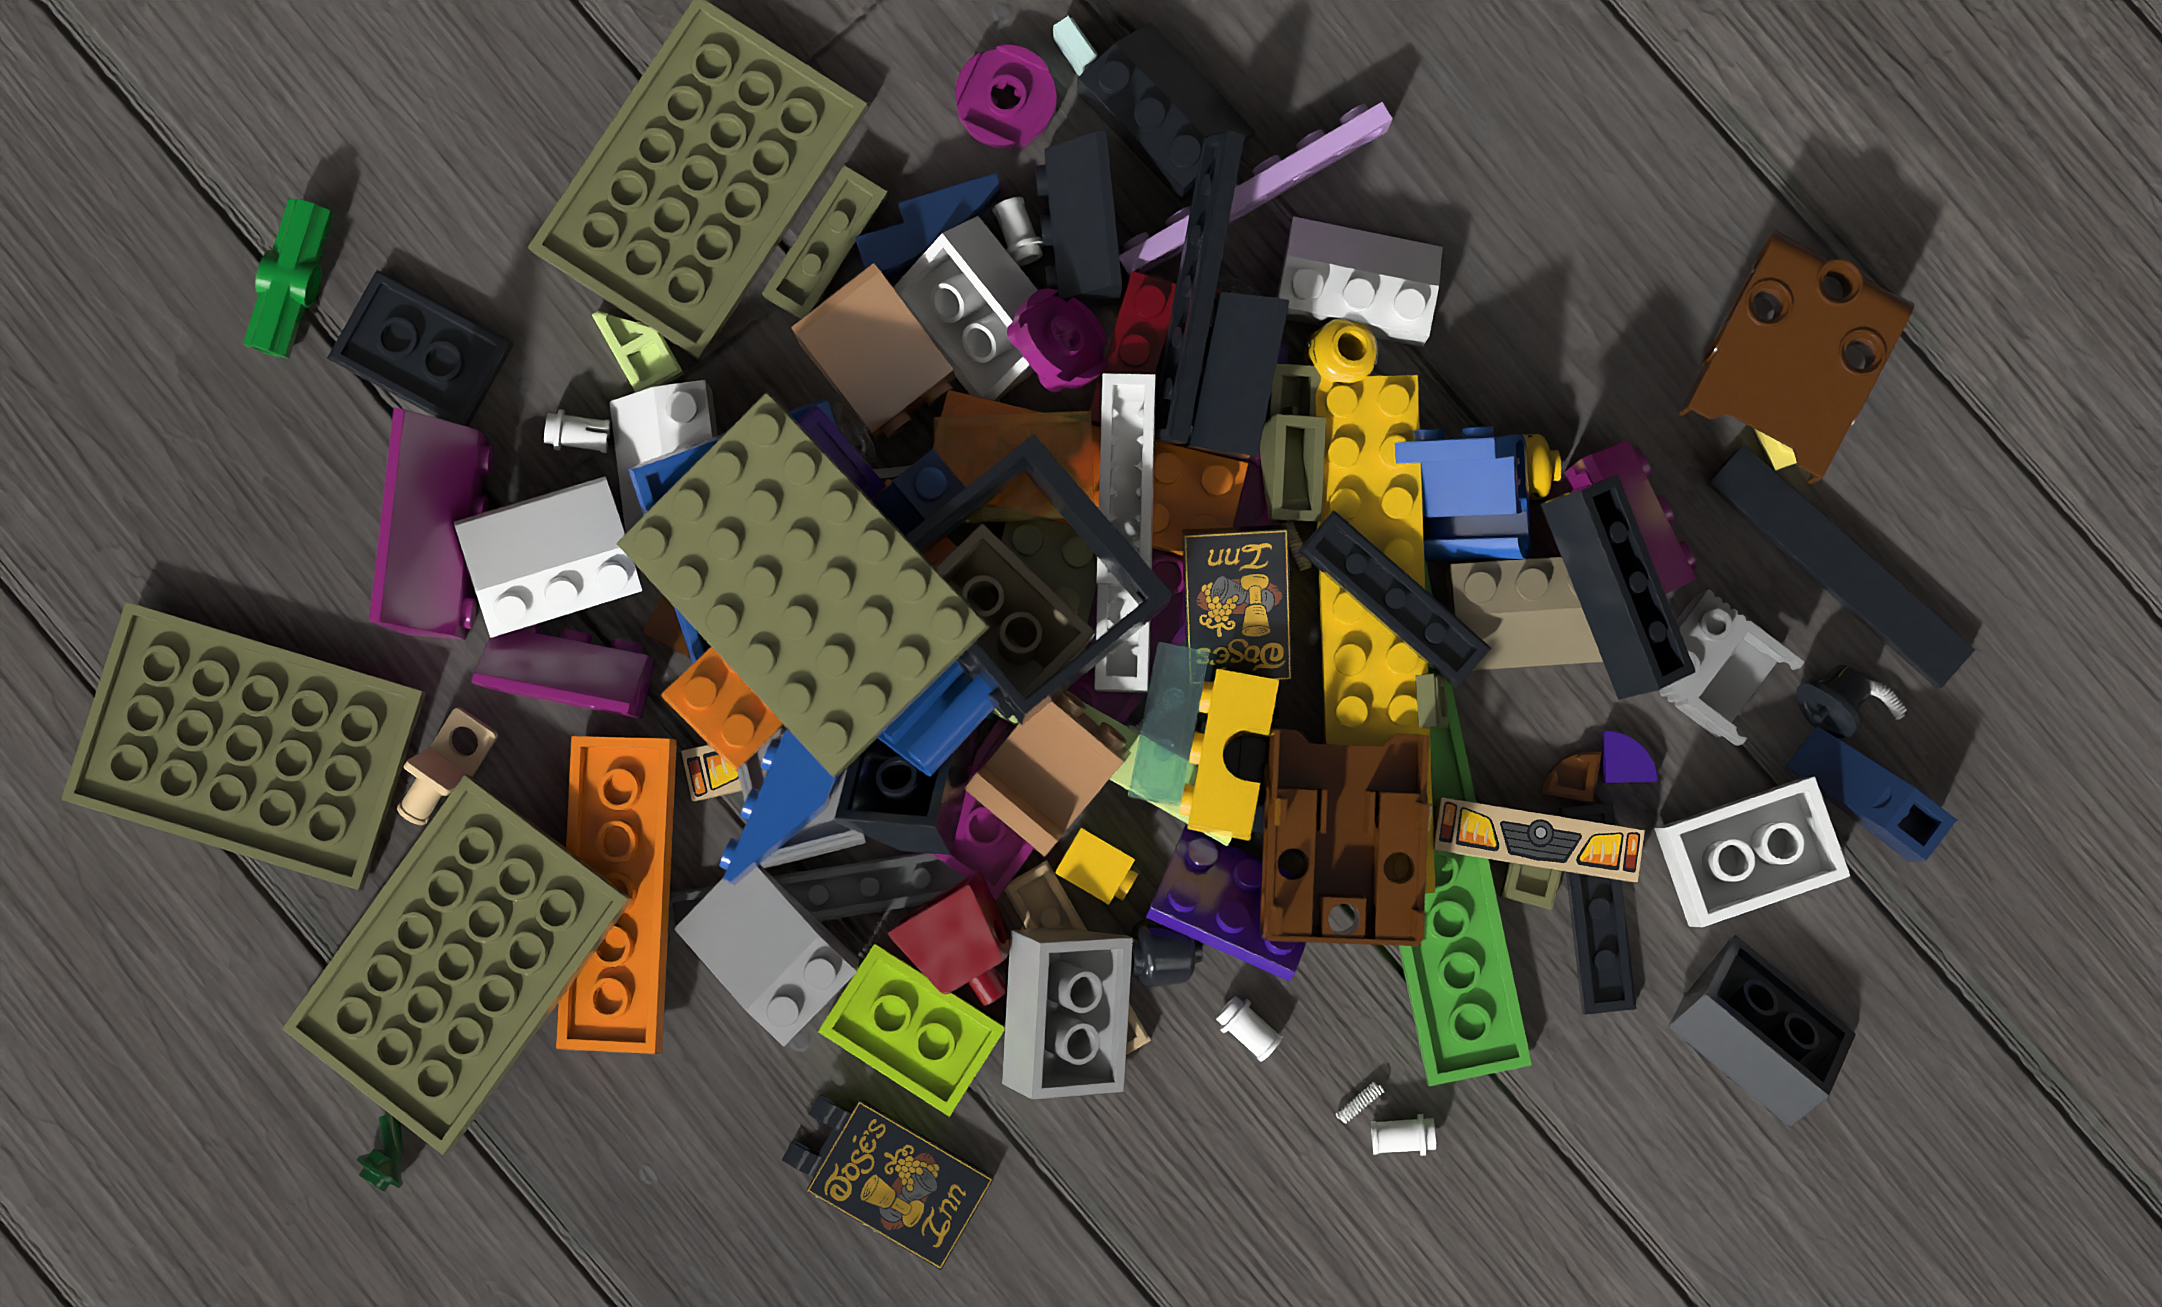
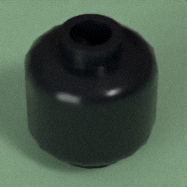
(1162, 954)

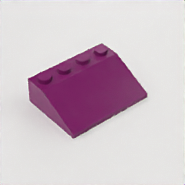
(420, 565)

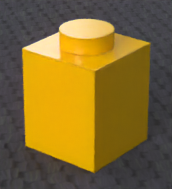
(1097, 867)

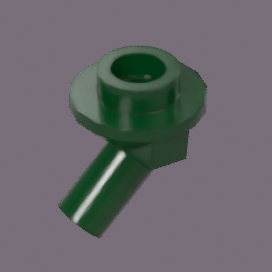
(383, 1166)

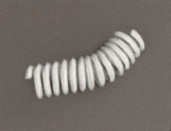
(1877, 690)

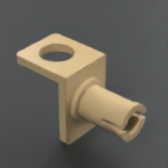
(443, 767)

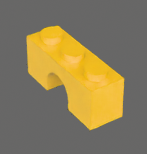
(1235, 708)

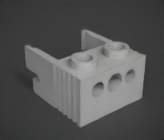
(1729, 664)

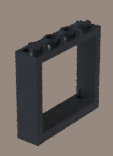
(1094, 529)

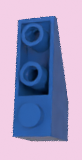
(789, 799)

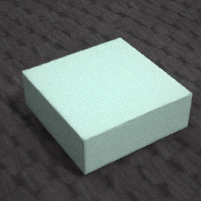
(1074, 45)

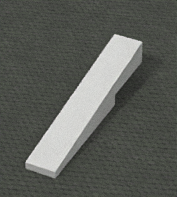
(1128, 505)

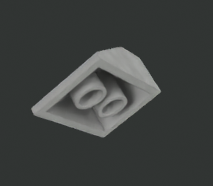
(768, 952)

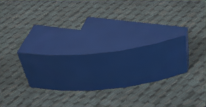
(924, 220)

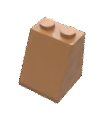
(875, 353)

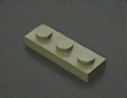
(825, 243)

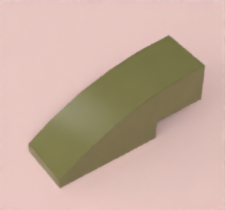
(1293, 446)

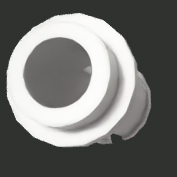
(1018, 231)
(576, 432)
(1248, 1028)
(1404, 1135)

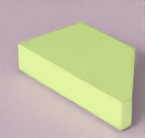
(639, 351)

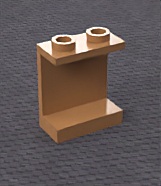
(1049, 771)

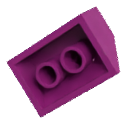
(1653, 514)
(567, 670)

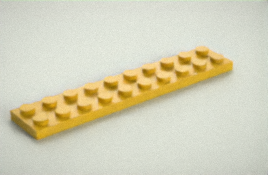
(1364, 665)

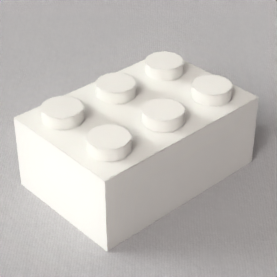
(1752, 852)

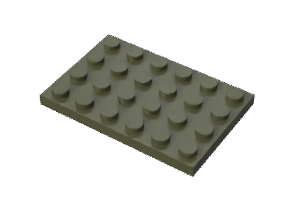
(698, 177)
(802, 585)
(243, 746)
(457, 964)

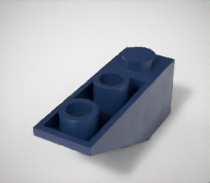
(1872, 796)

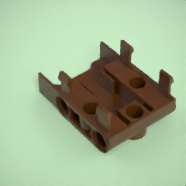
(1793, 369)
(1346, 816)

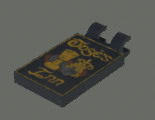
(1239, 600)
(891, 1179)

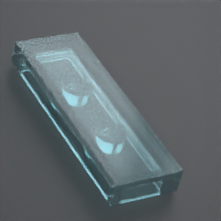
(1168, 724)

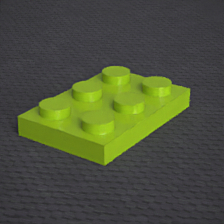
(911, 1029)

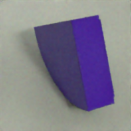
(1625, 760)

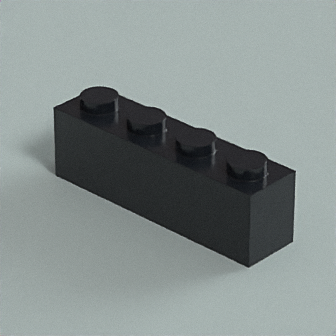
(1618, 588)

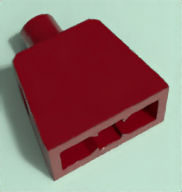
(958, 939)

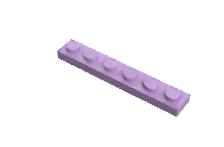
(1270, 180)

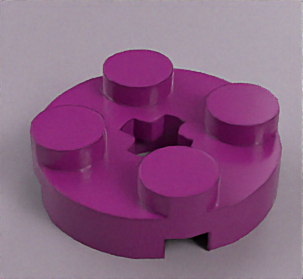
(1016, 125)
(1036, 335)

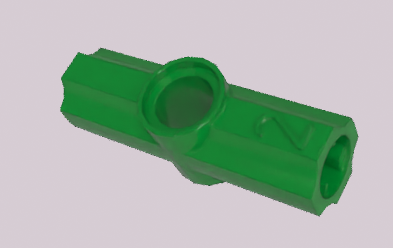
(288, 278)

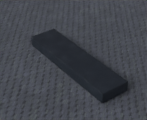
(1394, 599)
(1600, 930)

